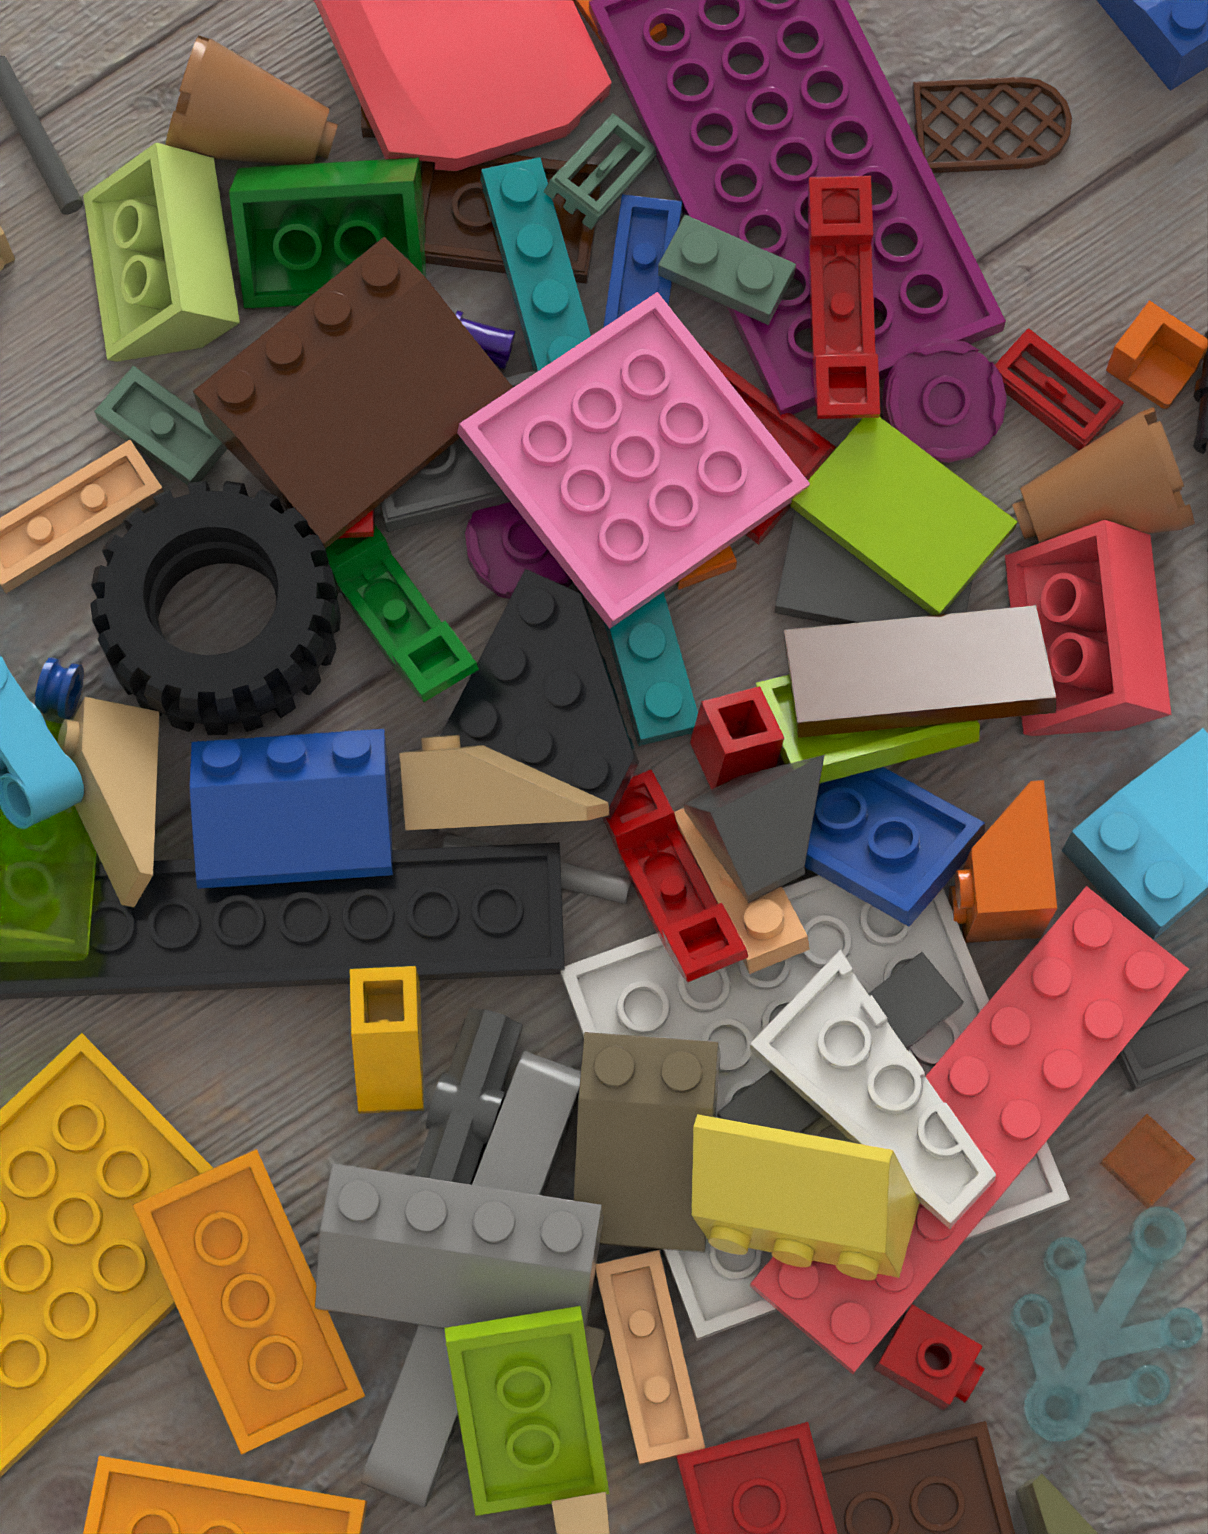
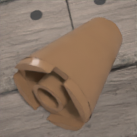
(245, 112)
(1116, 478)

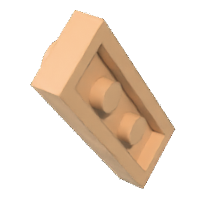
(73, 513)
(766, 924)
(649, 1357)

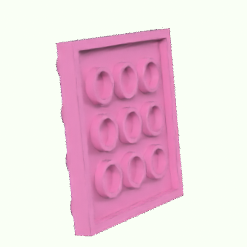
(632, 459)

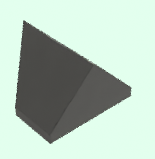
(760, 824)

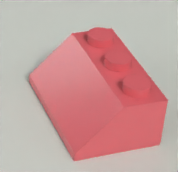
(1097, 627)

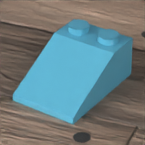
(1151, 840)

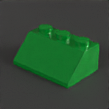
(315, 219)

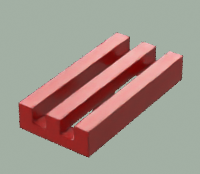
(1068, 372)

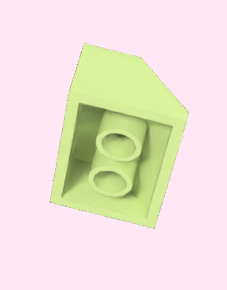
(160, 255)

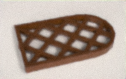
(999, 85)

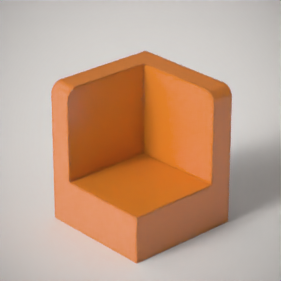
(1157, 355)

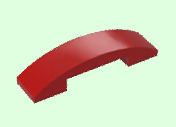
(842, 297)
(671, 883)

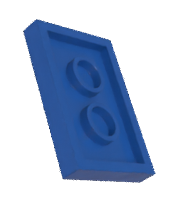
(888, 841)

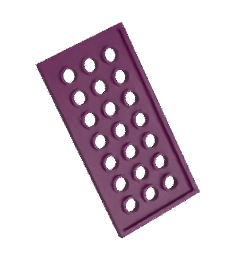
(865, 108)

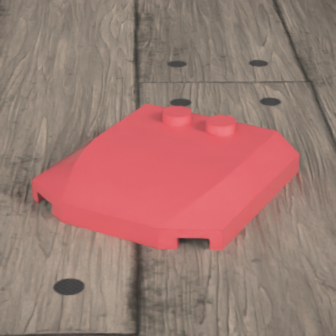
(466, 74)

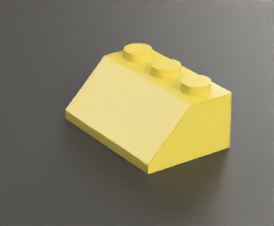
(801, 1197)

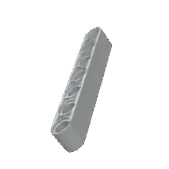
(423, 1404)

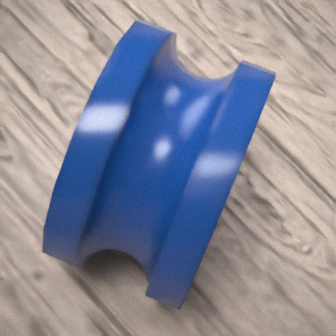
(59, 688)

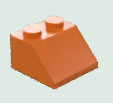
(1008, 875)

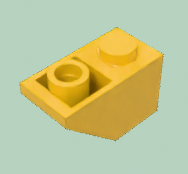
(387, 1039)

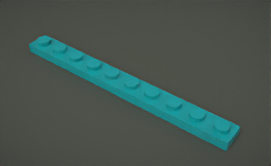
(553, 324)

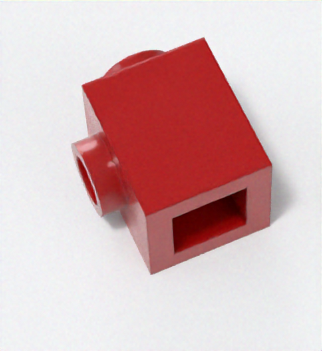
(736, 736)
(931, 1359)

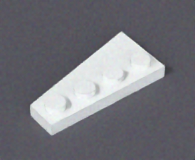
(858, 1075)

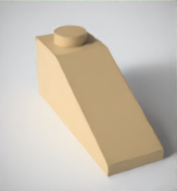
(118, 766)
(482, 787)

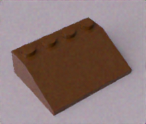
(351, 392)

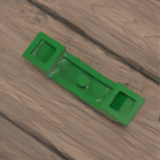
(398, 616)

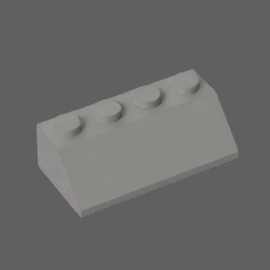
(450, 1250)

